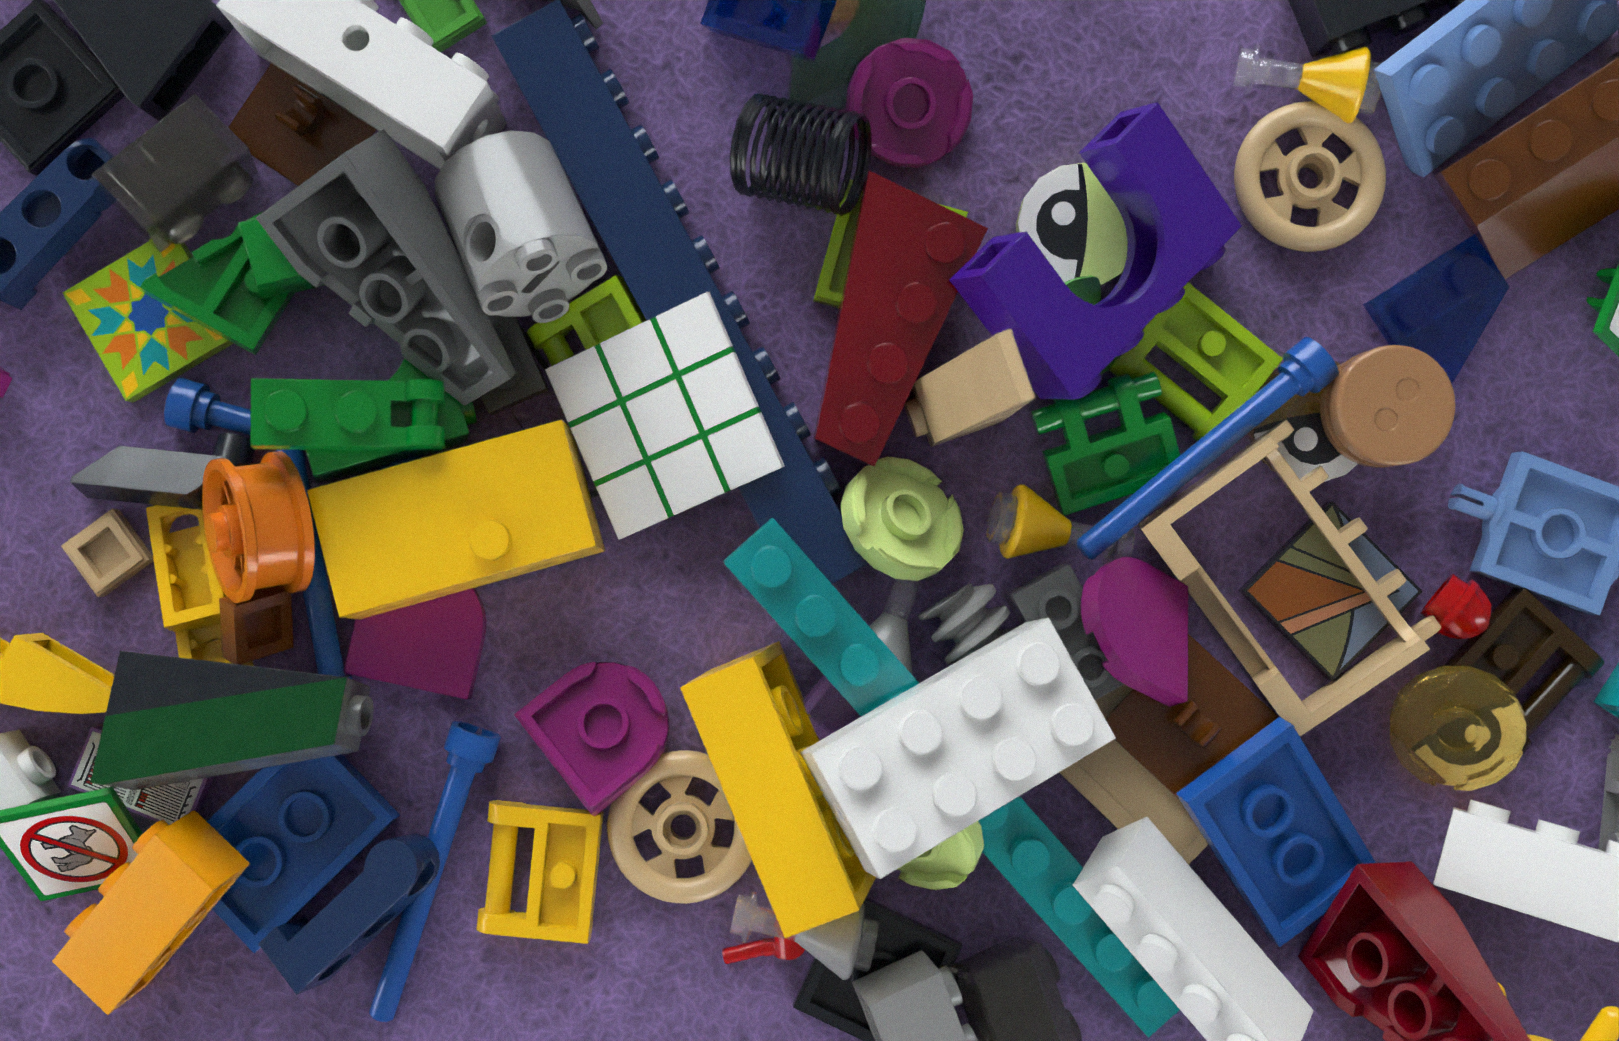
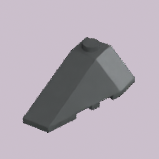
(384, 250)

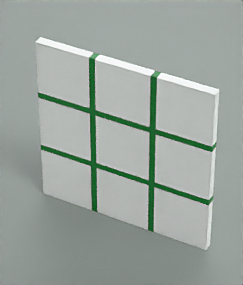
(664, 416)

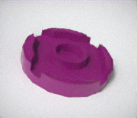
(913, 101)

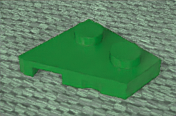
(220, 293)

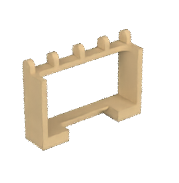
(1350, 684)

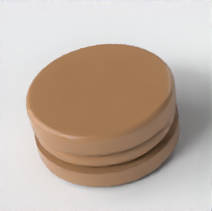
(1388, 407)

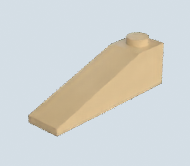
(970, 391)

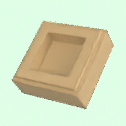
(108, 552)

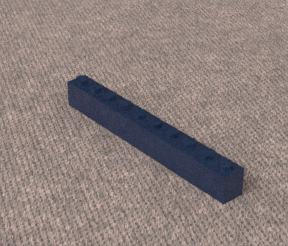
(659, 259)

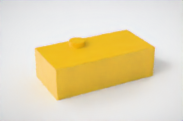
(455, 520)
(754, 737)

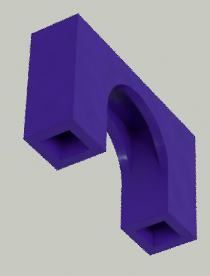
(1172, 229)

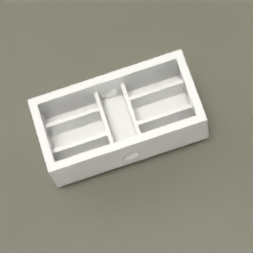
(374, 70)
(957, 746)

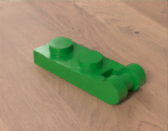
(344, 414)

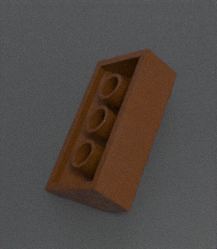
(1543, 174)

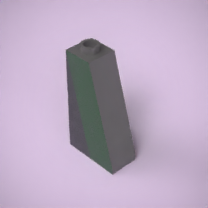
(210, 719)

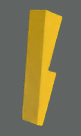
(187, 584)

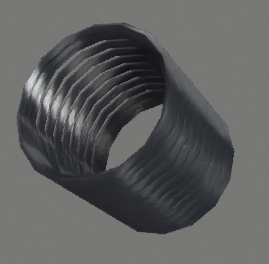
(813, 160)

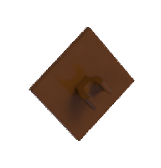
(295, 126)
(1194, 735)

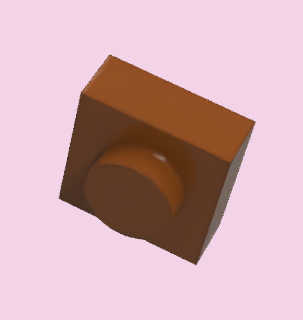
(257, 625)

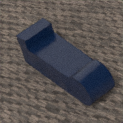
(49, 219)
(318, 949)

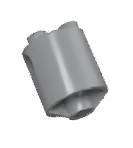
(518, 226)

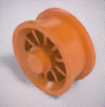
(258, 526)

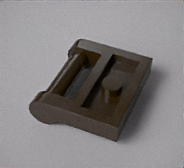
(1519, 643)

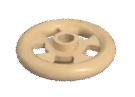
(1334, 223)
(658, 875)

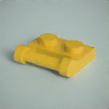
(560, 873)

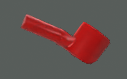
(775, 946)

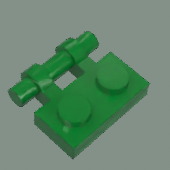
(1112, 461)

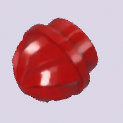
(1459, 608)

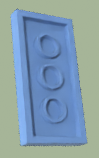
(1481, 67)

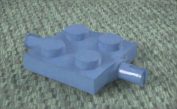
(1547, 532)

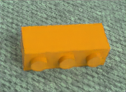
(148, 909)

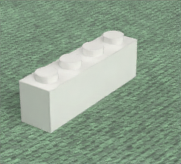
(1531, 870)
(1189, 939)

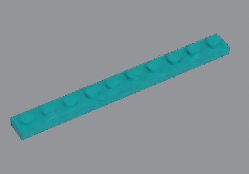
(1013, 835)

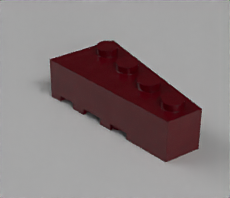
(889, 312)

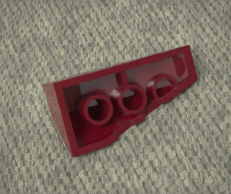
(1406, 961)

